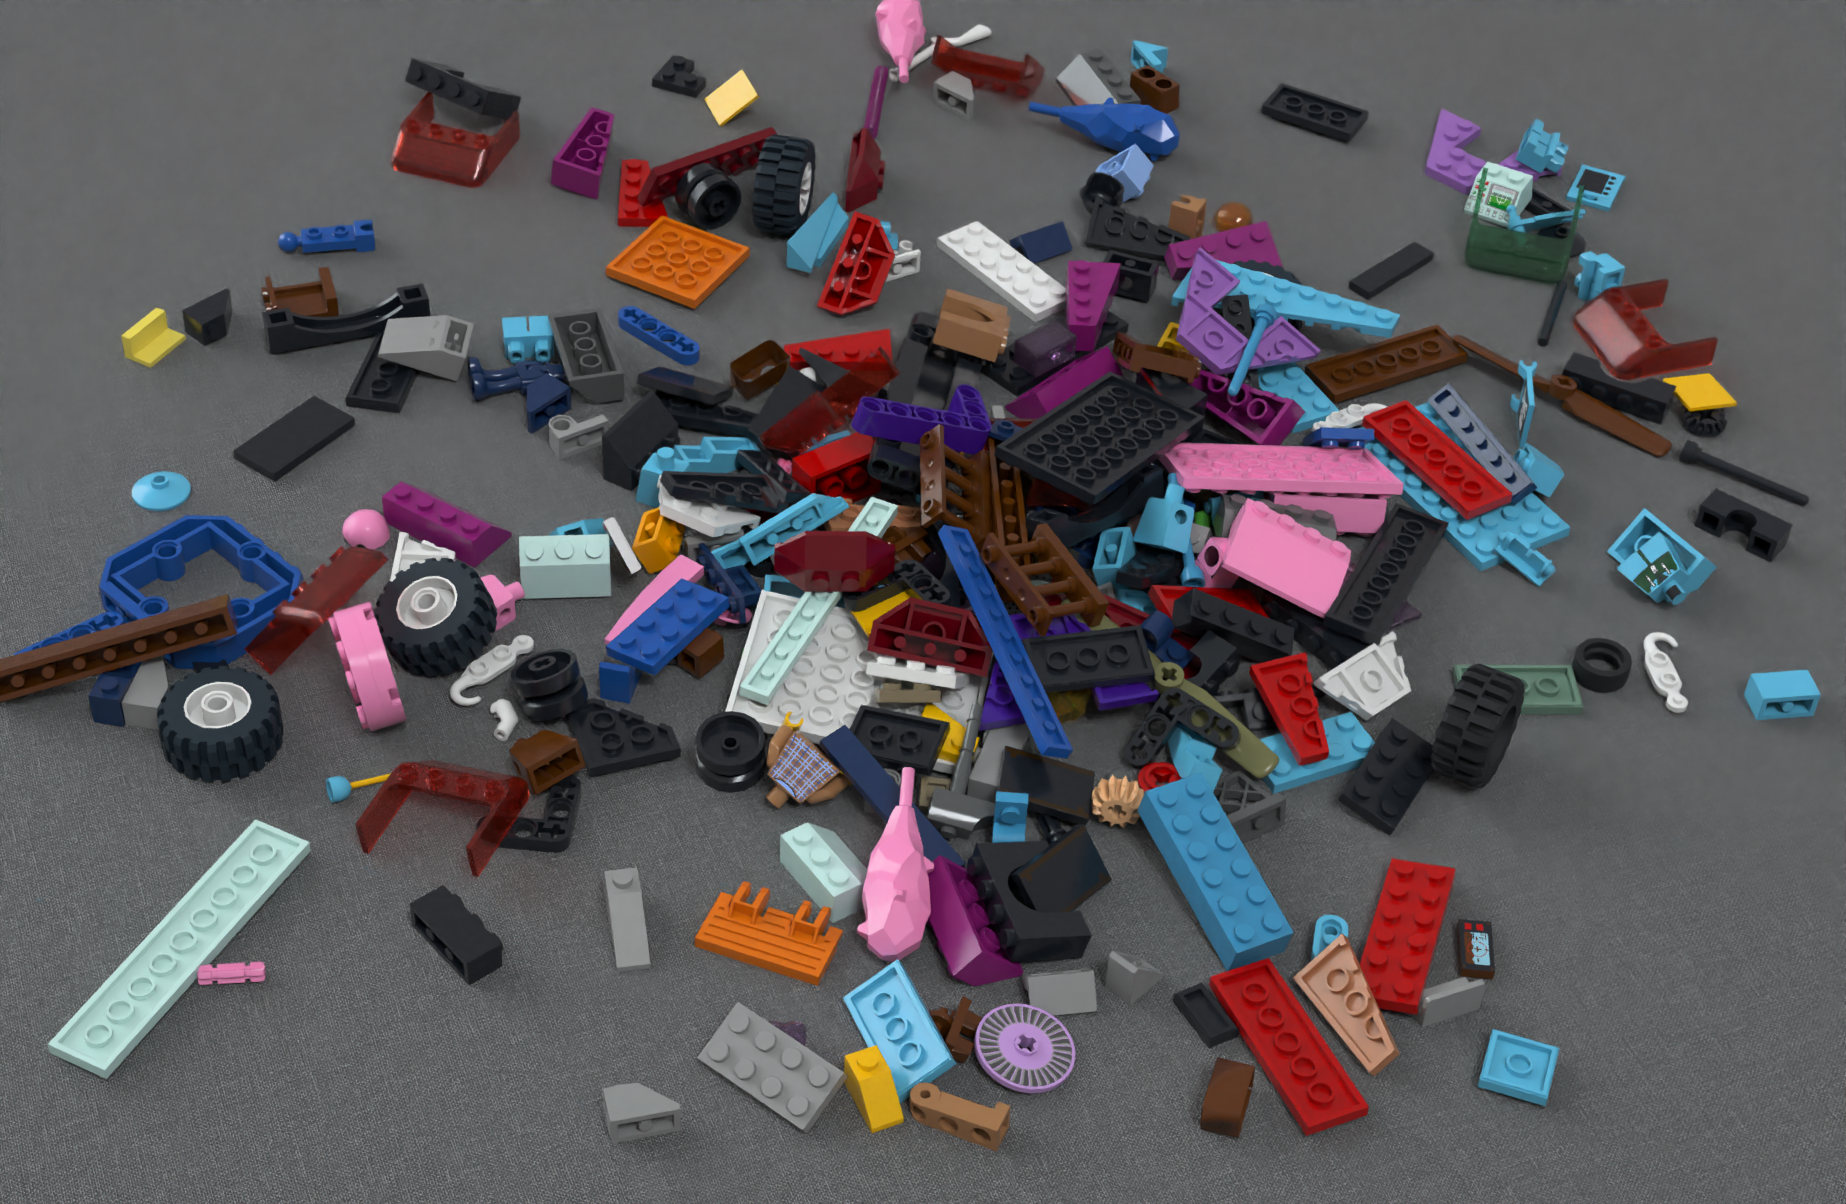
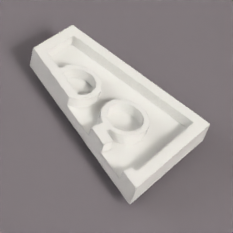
(917, 672)

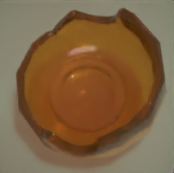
(1232, 216)

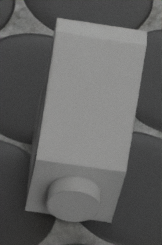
(955, 94)
(639, 1112)

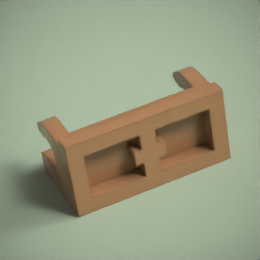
(1189, 217)

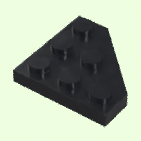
(619, 739)

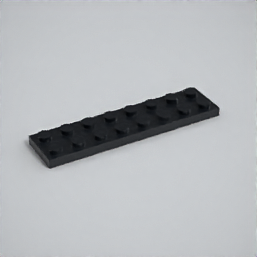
(1385, 575)

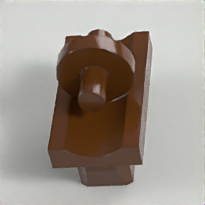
(908, 547)
(951, 1025)

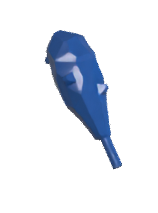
(1119, 125)

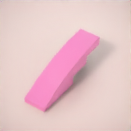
(680, 568)

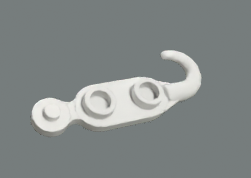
(1348, 417)
(489, 667)
(1663, 673)

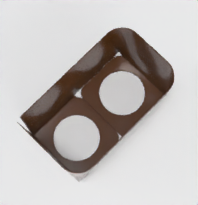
(1155, 89)
(763, 355)
(1227, 1097)

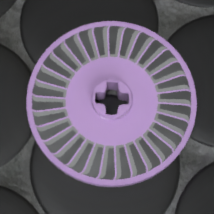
(1016, 1068)

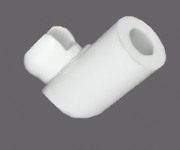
(507, 716)

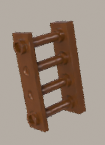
(974, 484)
(1055, 561)

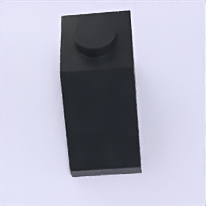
(209, 318)

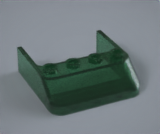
(1518, 252)

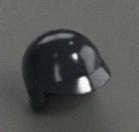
(1103, 187)

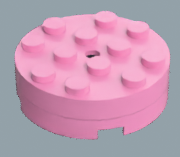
(367, 667)

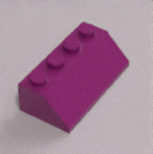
(1063, 384)
(442, 523)
(965, 928)

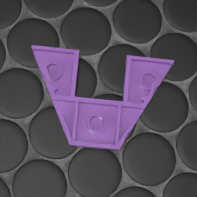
(1456, 167)
(1217, 341)

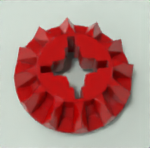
(1156, 772)

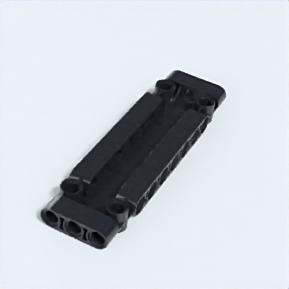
(926, 380)

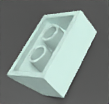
(565, 566)
(824, 868)

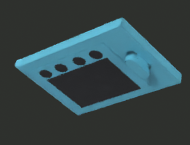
(1599, 189)

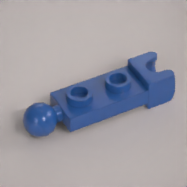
(340, 237)

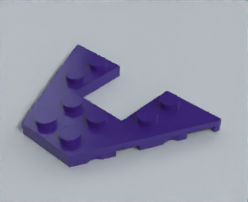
(1000, 704)

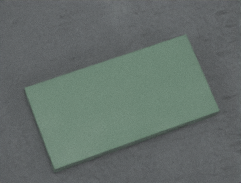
(1547, 687)

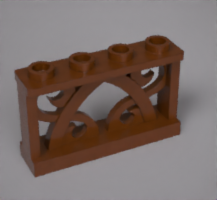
(1175, 361)

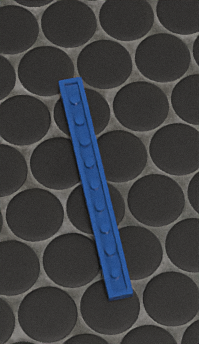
(1005, 643)

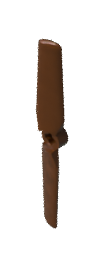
(1580, 403)

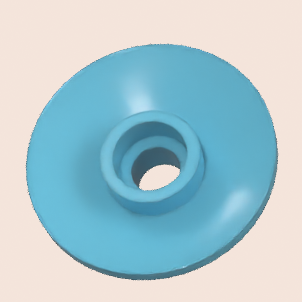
(161, 491)

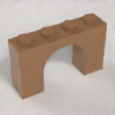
(972, 325)

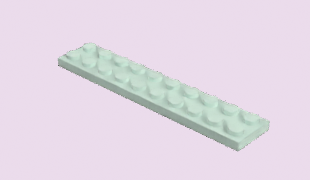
(172, 953)

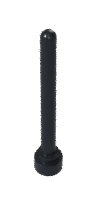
(1694, 454)

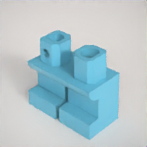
(1541, 149)
(1598, 274)
(527, 344)

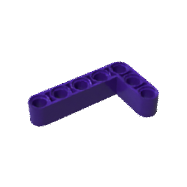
(964, 423)

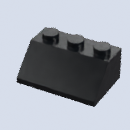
(635, 439)

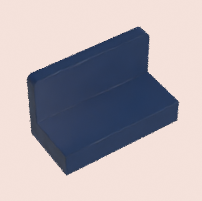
(1043, 242)

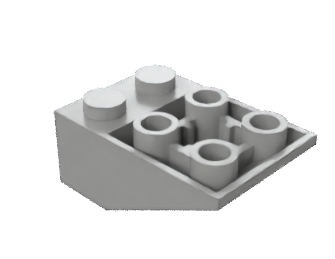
(428, 344)

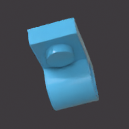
(1009, 817)

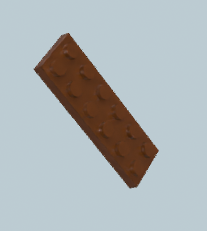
(1385, 363)

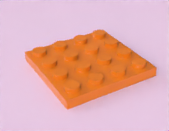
(677, 261)

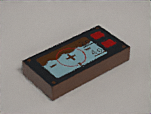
(1475, 949)

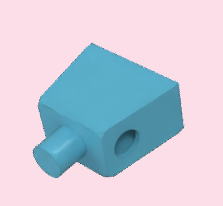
(653, 468)
(1166, 522)

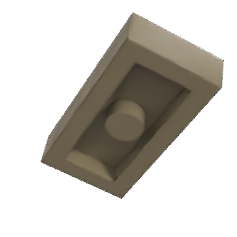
(919, 694)

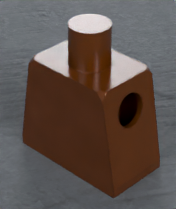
(546, 759)

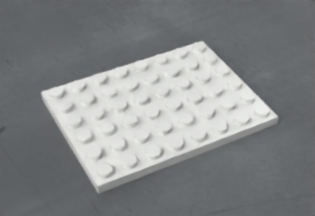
(832, 677)

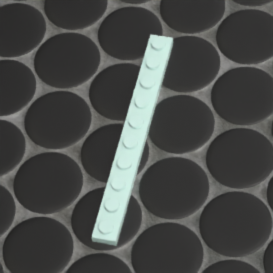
(807, 618)

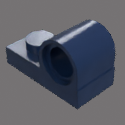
(1157, 634)

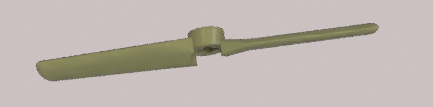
(1250, 752)

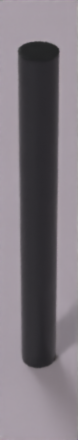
(1552, 313)

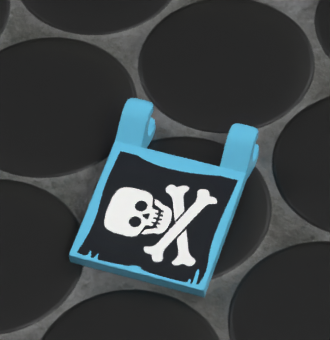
(1526, 404)

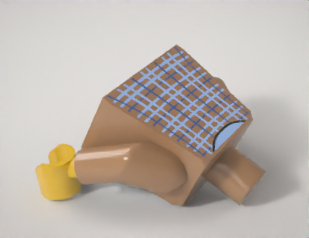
(800, 768)

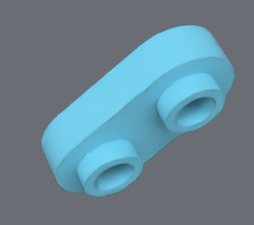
(1326, 931)

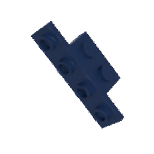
(731, 582)

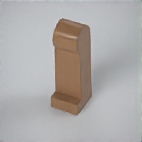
(960, 1116)

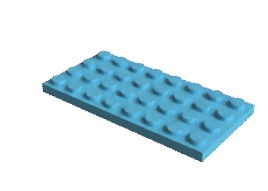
(1481, 534)

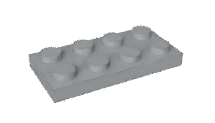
(772, 1067)

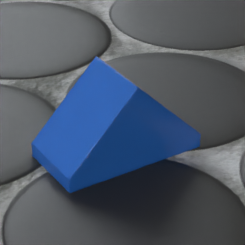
(618, 681)

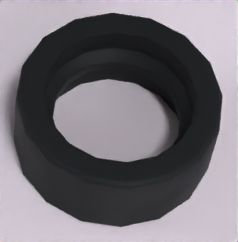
(1598, 679)

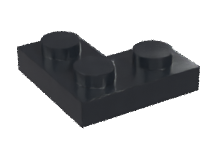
(677, 77)

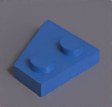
(1339, 437)

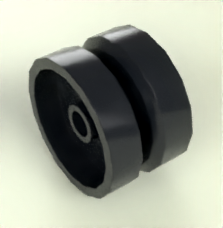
(708, 196)
(549, 684)
(730, 751)

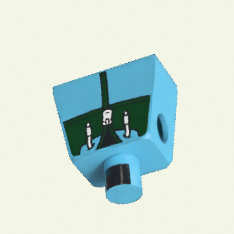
(1657, 570)

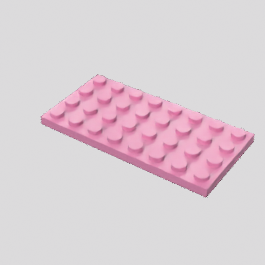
(1279, 469)

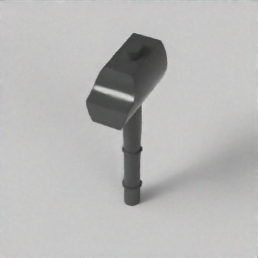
(951, 809)

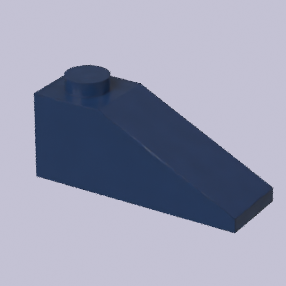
(108, 694)

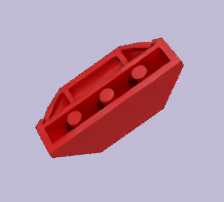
(858, 267)

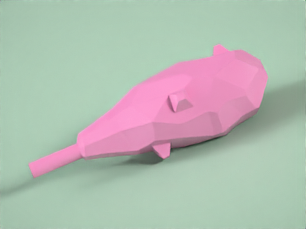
(901, 32)
(897, 883)

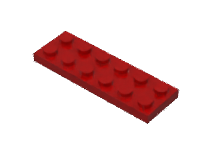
(1437, 459)
(1406, 933)
(1288, 1047)

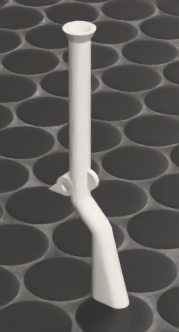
(975, 34)

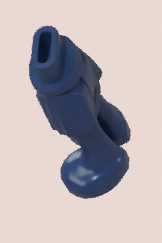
(517, 377)

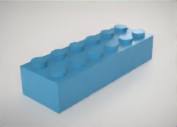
(1215, 872)

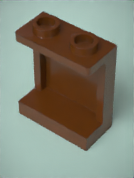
(306, 299)

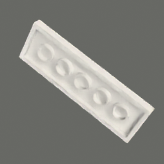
(1004, 270)

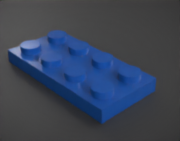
(667, 626)

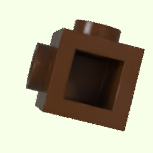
(702, 653)

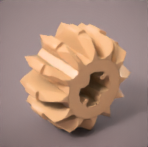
(1117, 801)

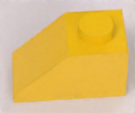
(873, 1088)

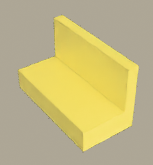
(150, 339)

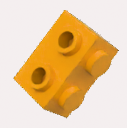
(657, 540)

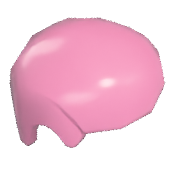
(366, 528)

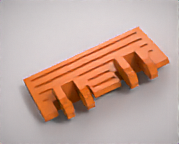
(772, 942)

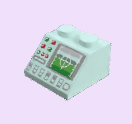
(1501, 189)

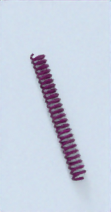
(875, 95)

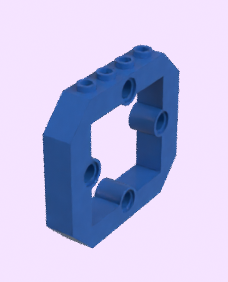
(164, 557)

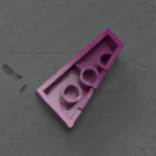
(584, 155)
(1228, 246)
(1088, 299)
(1252, 412)

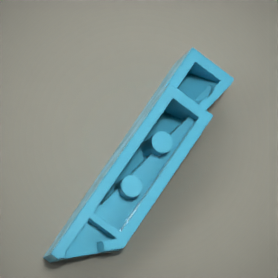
(817, 236)
(760, 542)

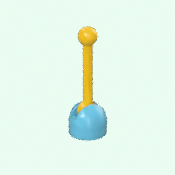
(340, 788)

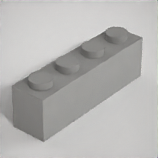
(987, 760)

